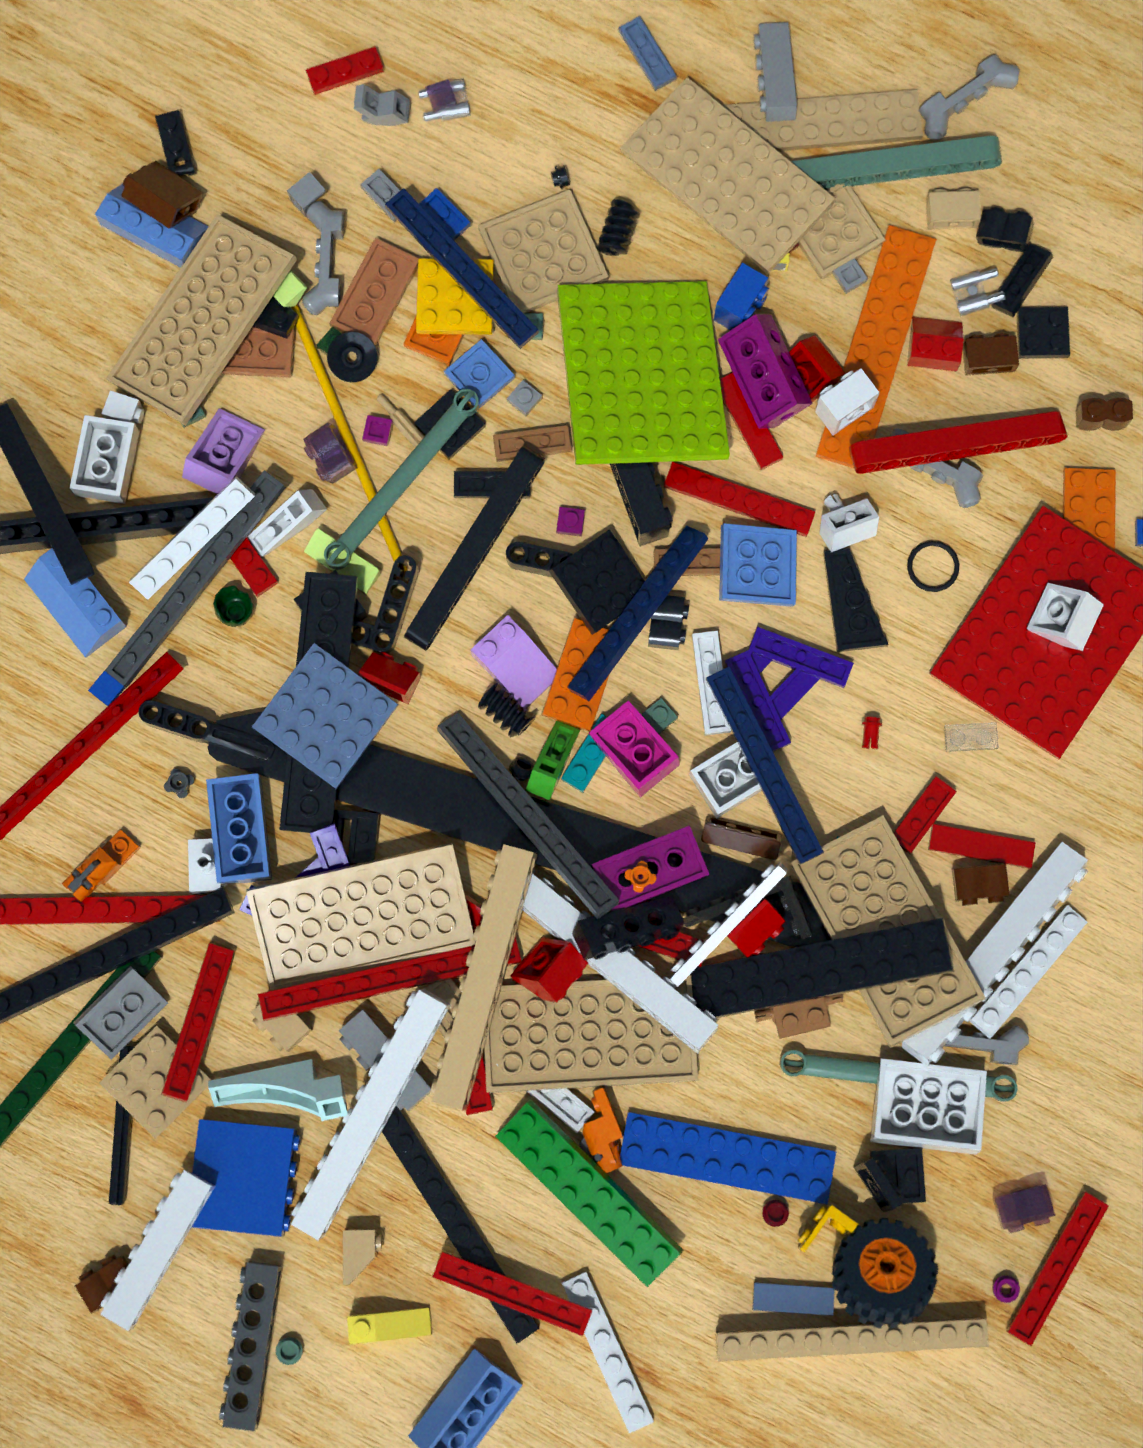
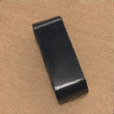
(531, 553)

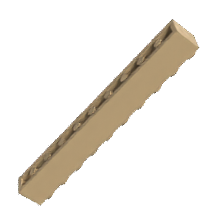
(484, 977)
(851, 1339)

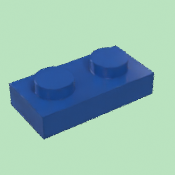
(445, 214)

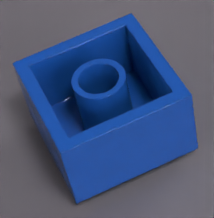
(741, 297)

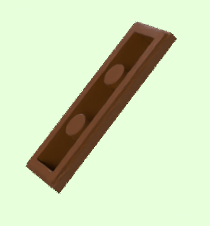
(741, 838)

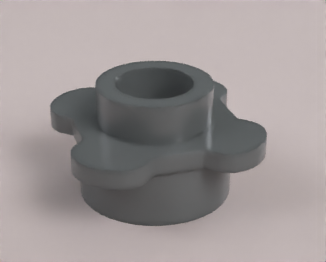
(171, 784)

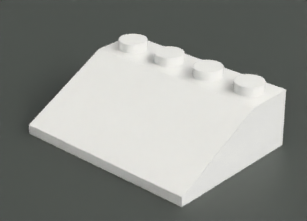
(929, 1106)

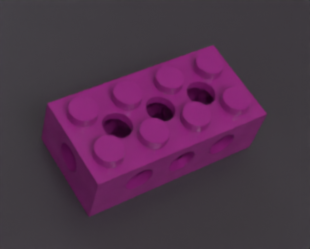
(765, 371)
(656, 852)

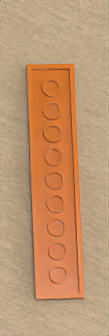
(882, 331)

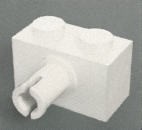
(847, 523)
(202, 867)

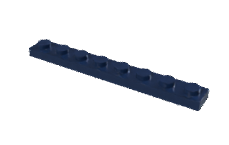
(462, 268)
(637, 613)
(764, 765)

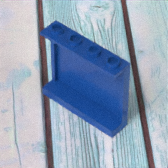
(250, 1176)

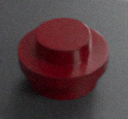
(775, 1213)

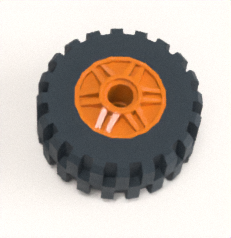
(884, 1273)

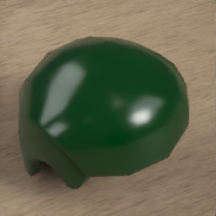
(233, 606)

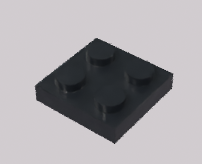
(1043, 332)
(462, 436)
(873, 1176)

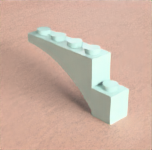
(286, 1085)

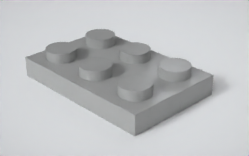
(120, 1013)

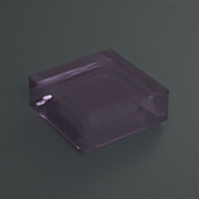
(441, 95)

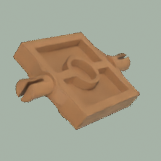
(799, 1016)

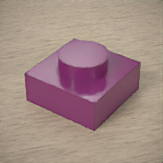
(377, 430)
(570, 521)

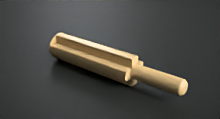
(402, 422)

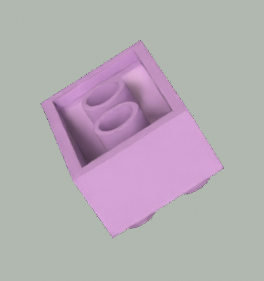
(222, 451)
(514, 662)

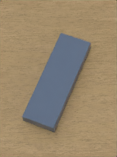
(647, 53)
(793, 1299)

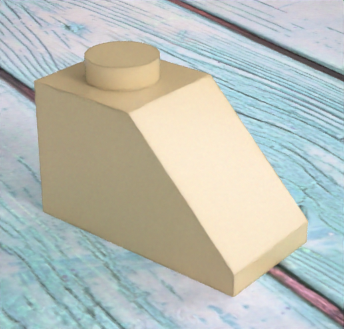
(359, 1251)

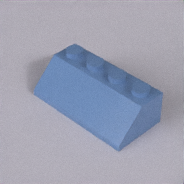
(140, 228)
(76, 607)
(239, 829)
(466, 1405)

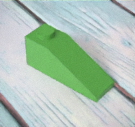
(552, 760)

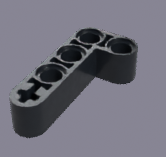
(389, 603)

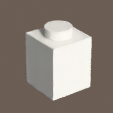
(123, 408)

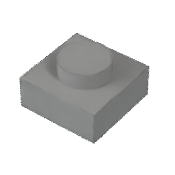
(850, 276)
(524, 398)

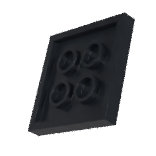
(598, 581)

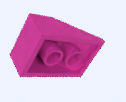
(635, 748)

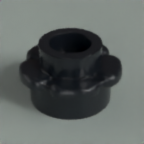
(560, 177)
(521, 768)

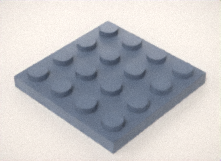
(325, 716)

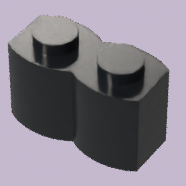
(1005, 229)
(667, 622)

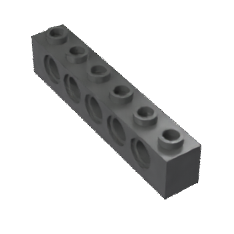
(248, 1417)

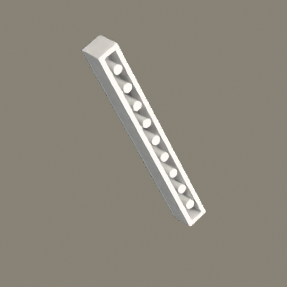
(1006, 942)
(624, 970)
(370, 1114)

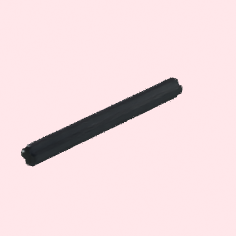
(120, 1148)

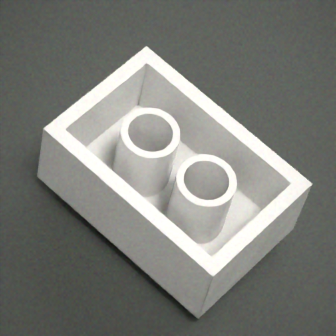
(104, 459)
(725, 780)

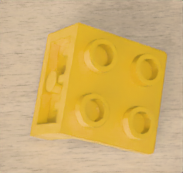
(838, 1221)

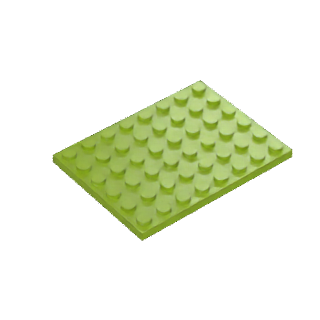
(642, 373)

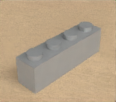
(776, 72)
(368, 1041)

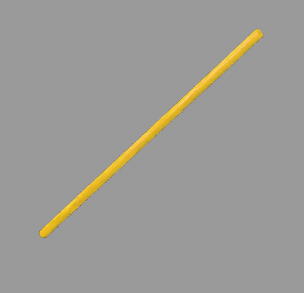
(344, 430)

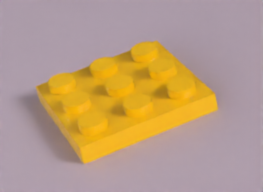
(445, 306)

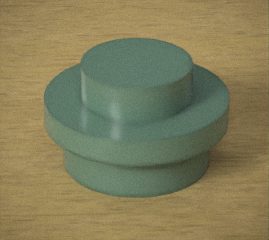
(289, 1351)

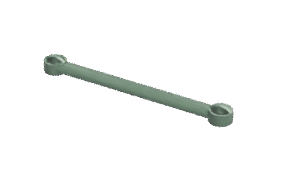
(401, 479)
(868, 1072)

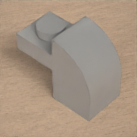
(383, 108)

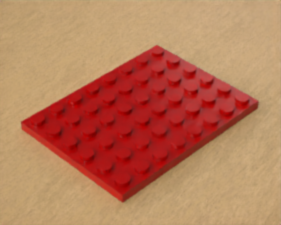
(1030, 680)

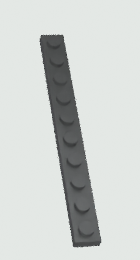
(193, 582)
(528, 816)

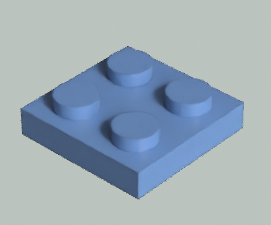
(480, 372)

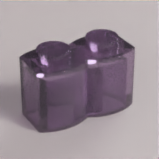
(329, 453)
(1024, 1207)

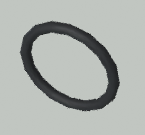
(923, 586)

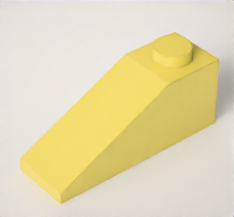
(388, 1325)

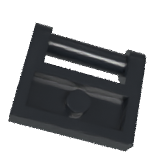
(362, 836)

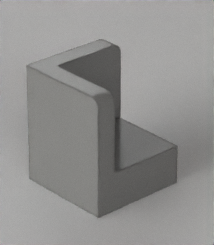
(305, 193)

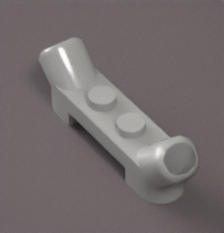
(989, 73)
(328, 290)
(962, 480)
(1003, 1049)

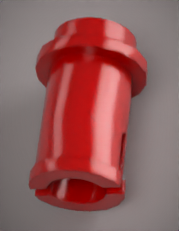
(871, 731)

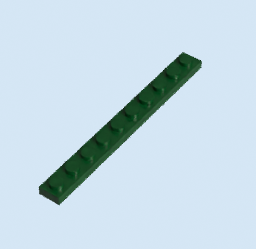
(57, 1059)

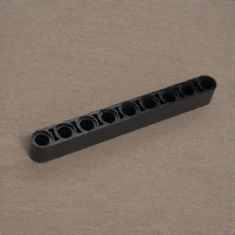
(42, 499)
(474, 548)

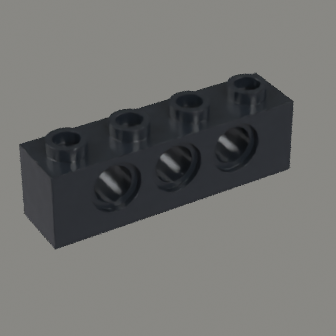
(661, 912)

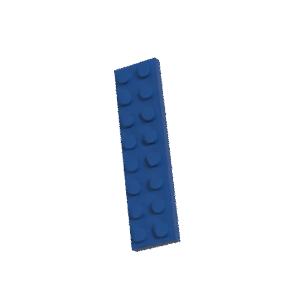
(727, 1158)

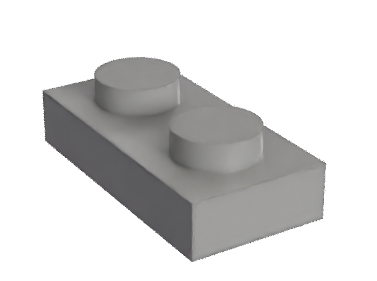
(380, 190)

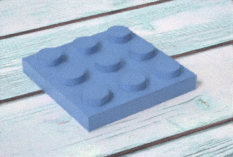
(758, 565)

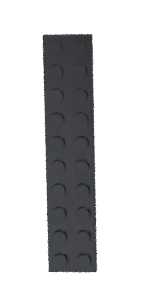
(327, 622)
(823, 969)

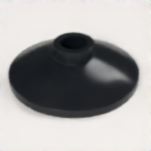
(352, 370)

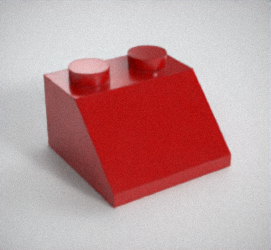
(935, 344)
(815, 366)
(391, 677)
(756, 928)
(550, 969)

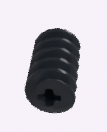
(617, 228)
(505, 711)

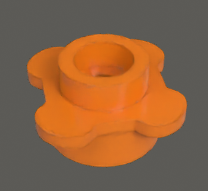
(639, 884)

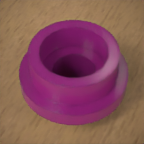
(1014, 1289)

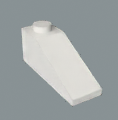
(287, 521)

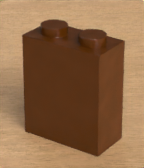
(161, 194)

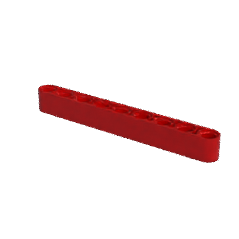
(957, 442)

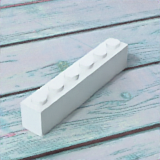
(157, 1249)

